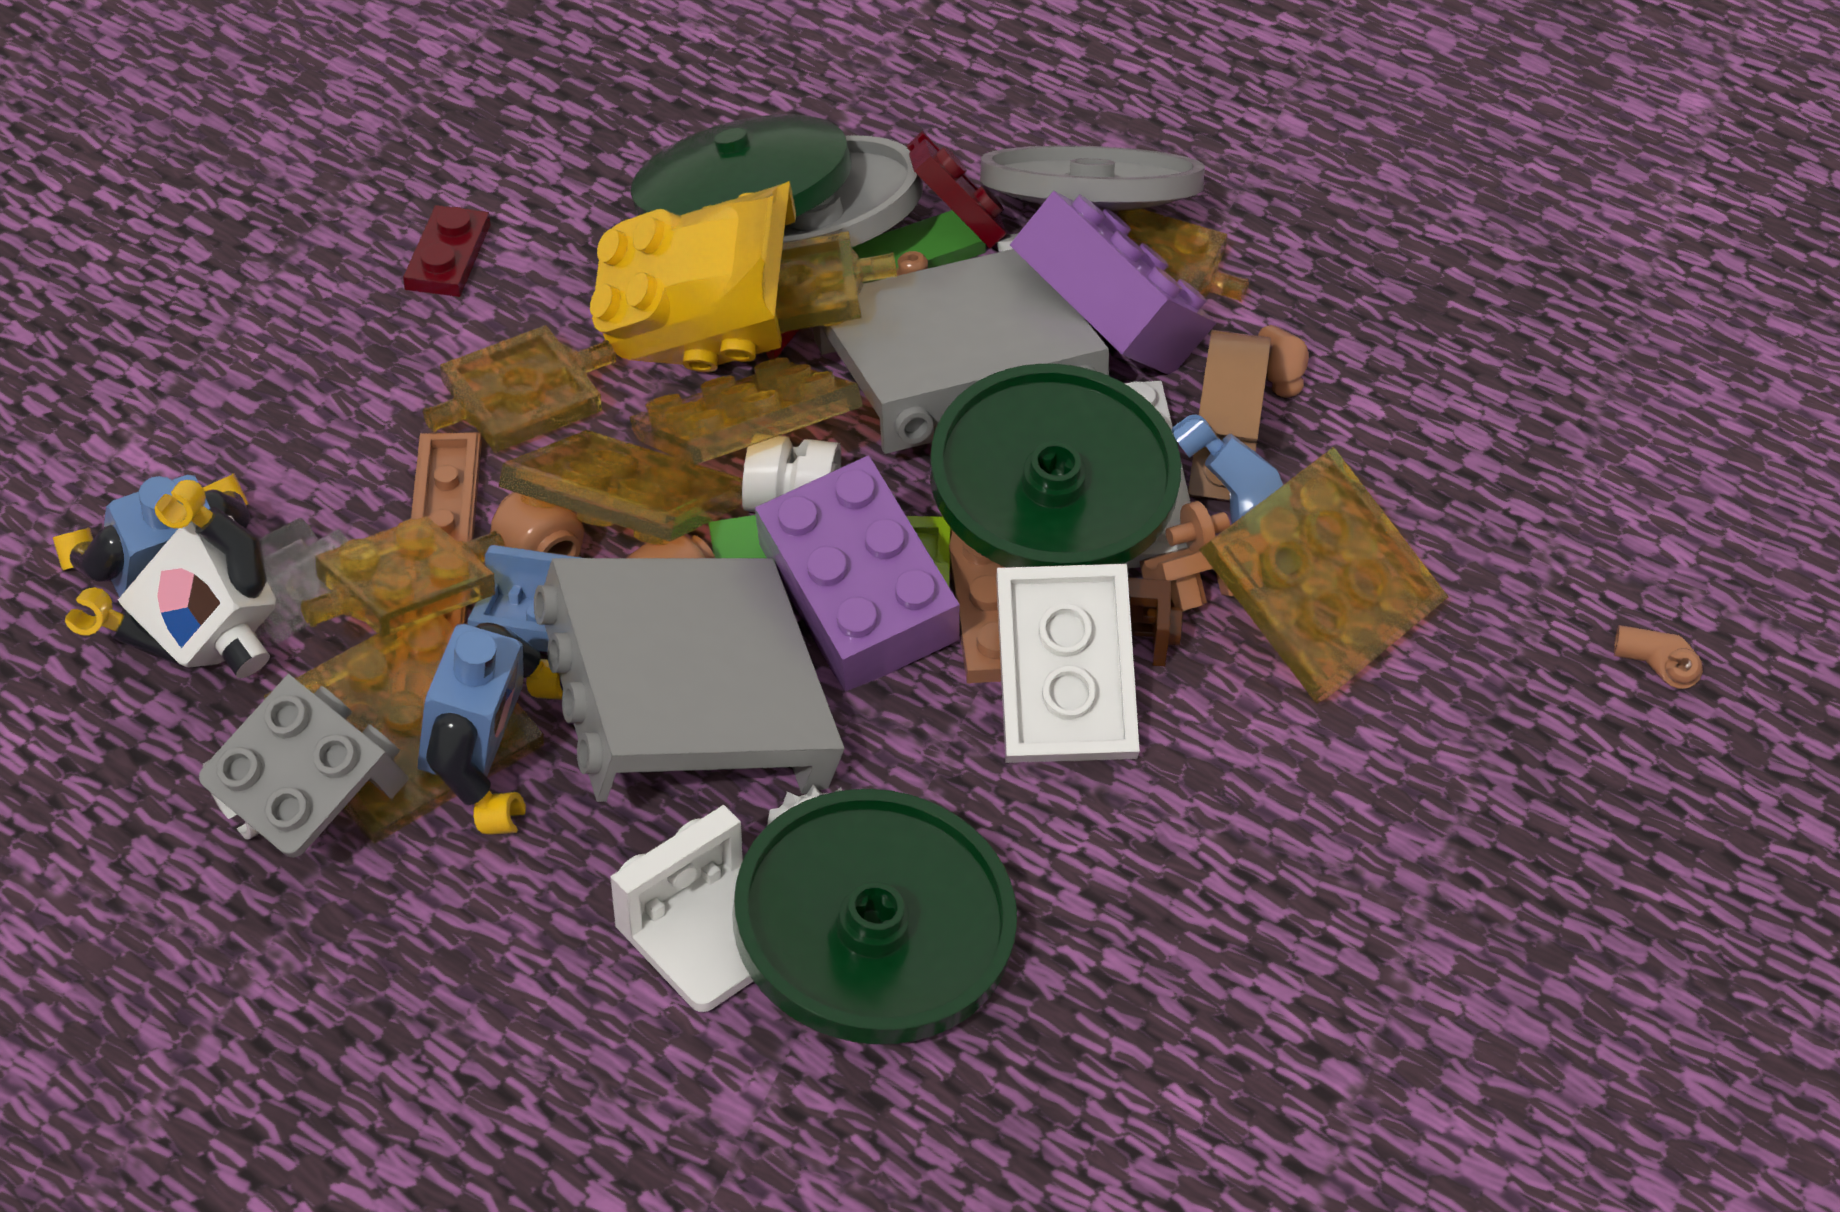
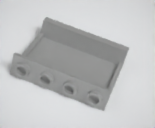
(948, 328)
(684, 668)

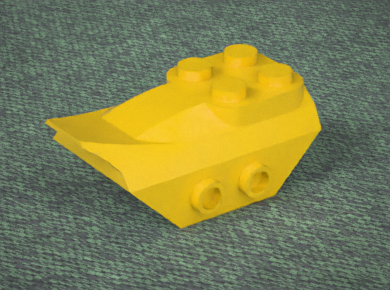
(695, 282)

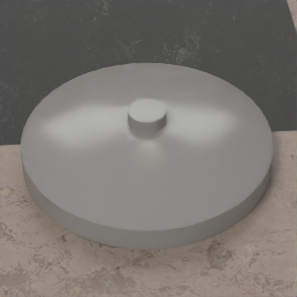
(1104, 175)
(871, 200)

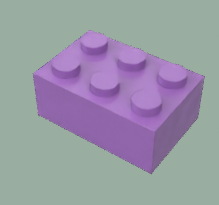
(1114, 281)
(858, 573)

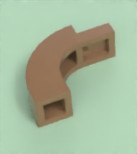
(1230, 401)

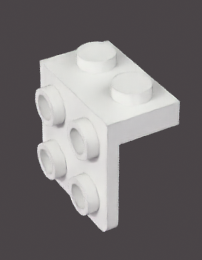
(680, 909)

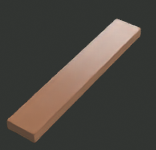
(448, 488)

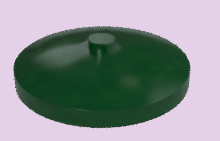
(746, 159)
(1054, 468)
(874, 916)

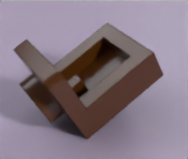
(1154, 616)

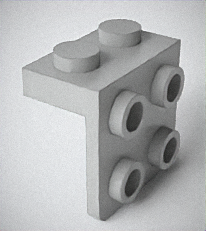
(299, 765)

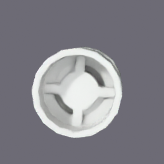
(779, 467)

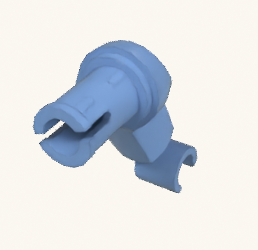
(1232, 462)

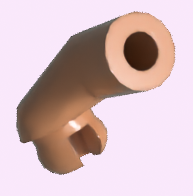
(1664, 652)

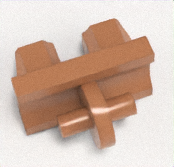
(1185, 564)

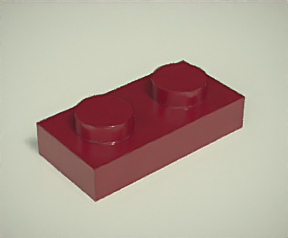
(447, 251)

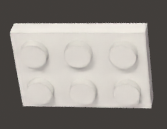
(1067, 663)

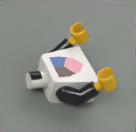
(195, 596)

